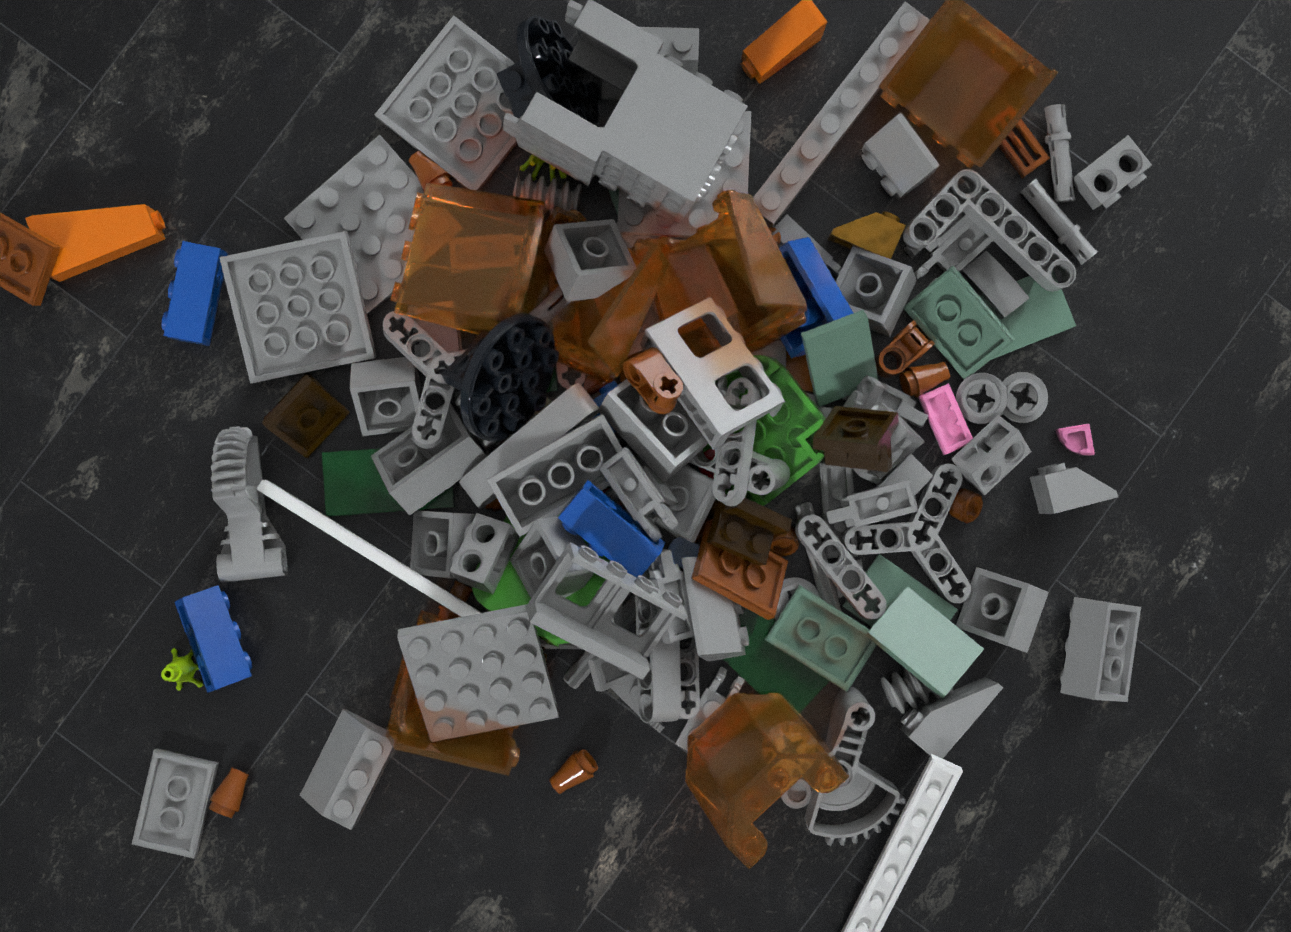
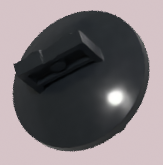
(547, 71)
(504, 376)

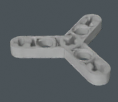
(428, 366)
(923, 549)

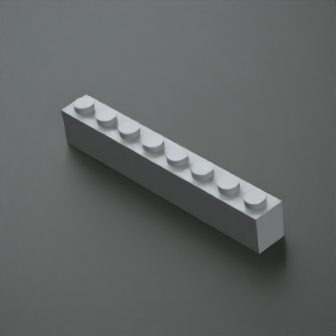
(838, 114)

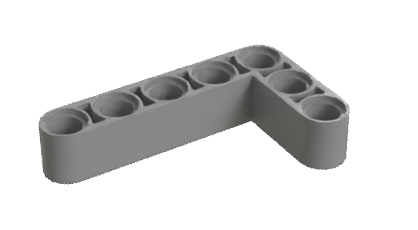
(994, 227)

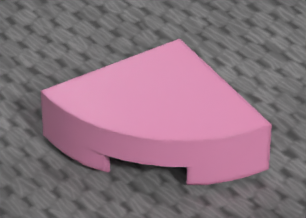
(1077, 439)

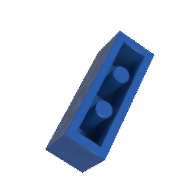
(194, 293)
(610, 530)
(214, 638)

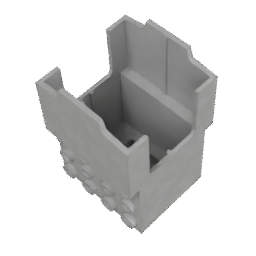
(663, 133)

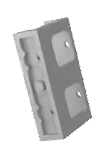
(699, 393)
(591, 625)

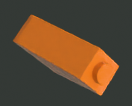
(784, 41)

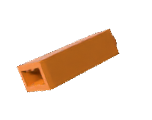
(97, 235)

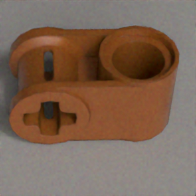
(905, 347)
(654, 378)

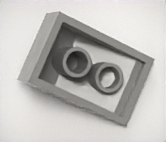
(944, 721)

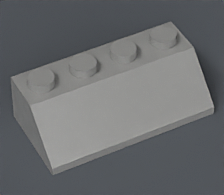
(552, 475)

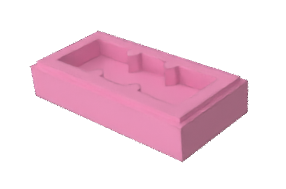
(945, 419)

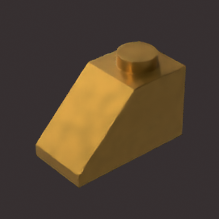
(872, 233)

